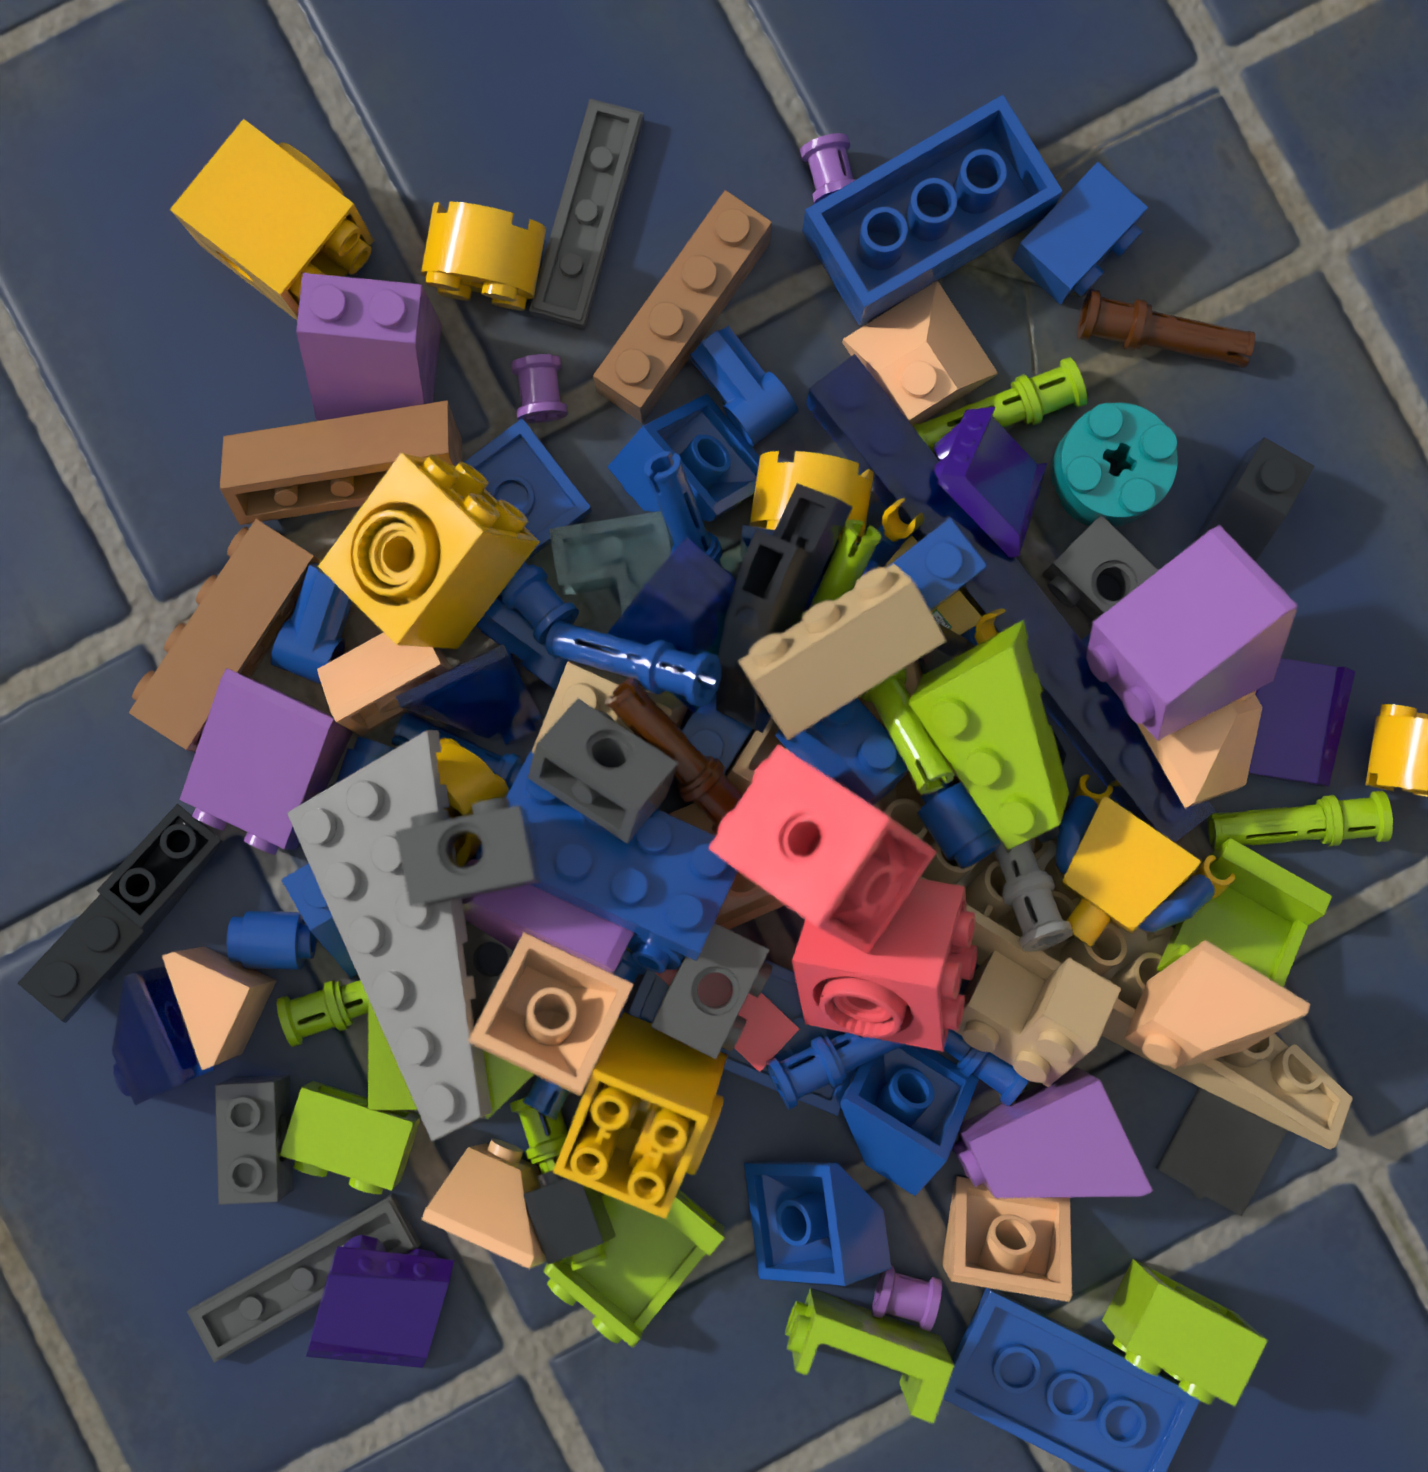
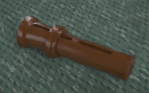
(1140, 326)
(698, 776)

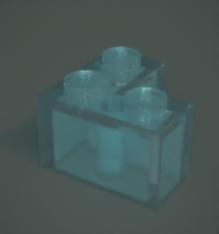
(610, 554)

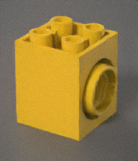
(272, 217)
(429, 552)
(643, 1117)

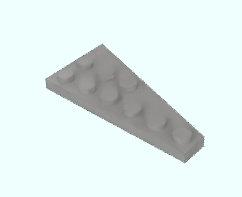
(402, 952)

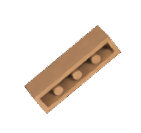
(683, 306)
(329, 460)
(229, 629)

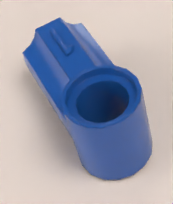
(752, 399)
(315, 628)
(514, 632)

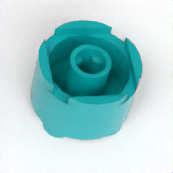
(1143, 453)

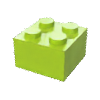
(1184, 1334)

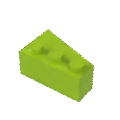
(996, 735)

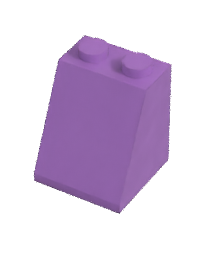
(366, 344)
(1192, 636)
(261, 760)
(550, 919)
(1052, 1144)

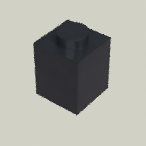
(567, 1217)

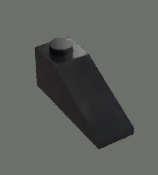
(1258, 496)

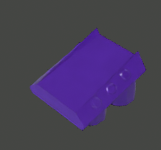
(990, 477)
(1301, 722)
(380, 1304)

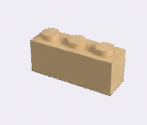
(841, 649)

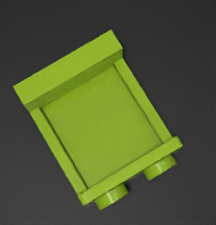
(1255, 918)
(641, 1265)
(881, 1340)

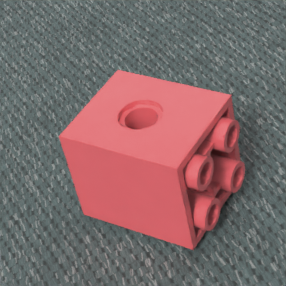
(821, 850)
(906, 982)

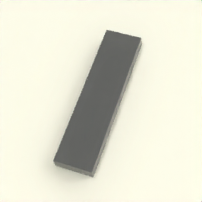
(587, 214)
(292, 1281)

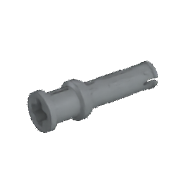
(1031, 898)

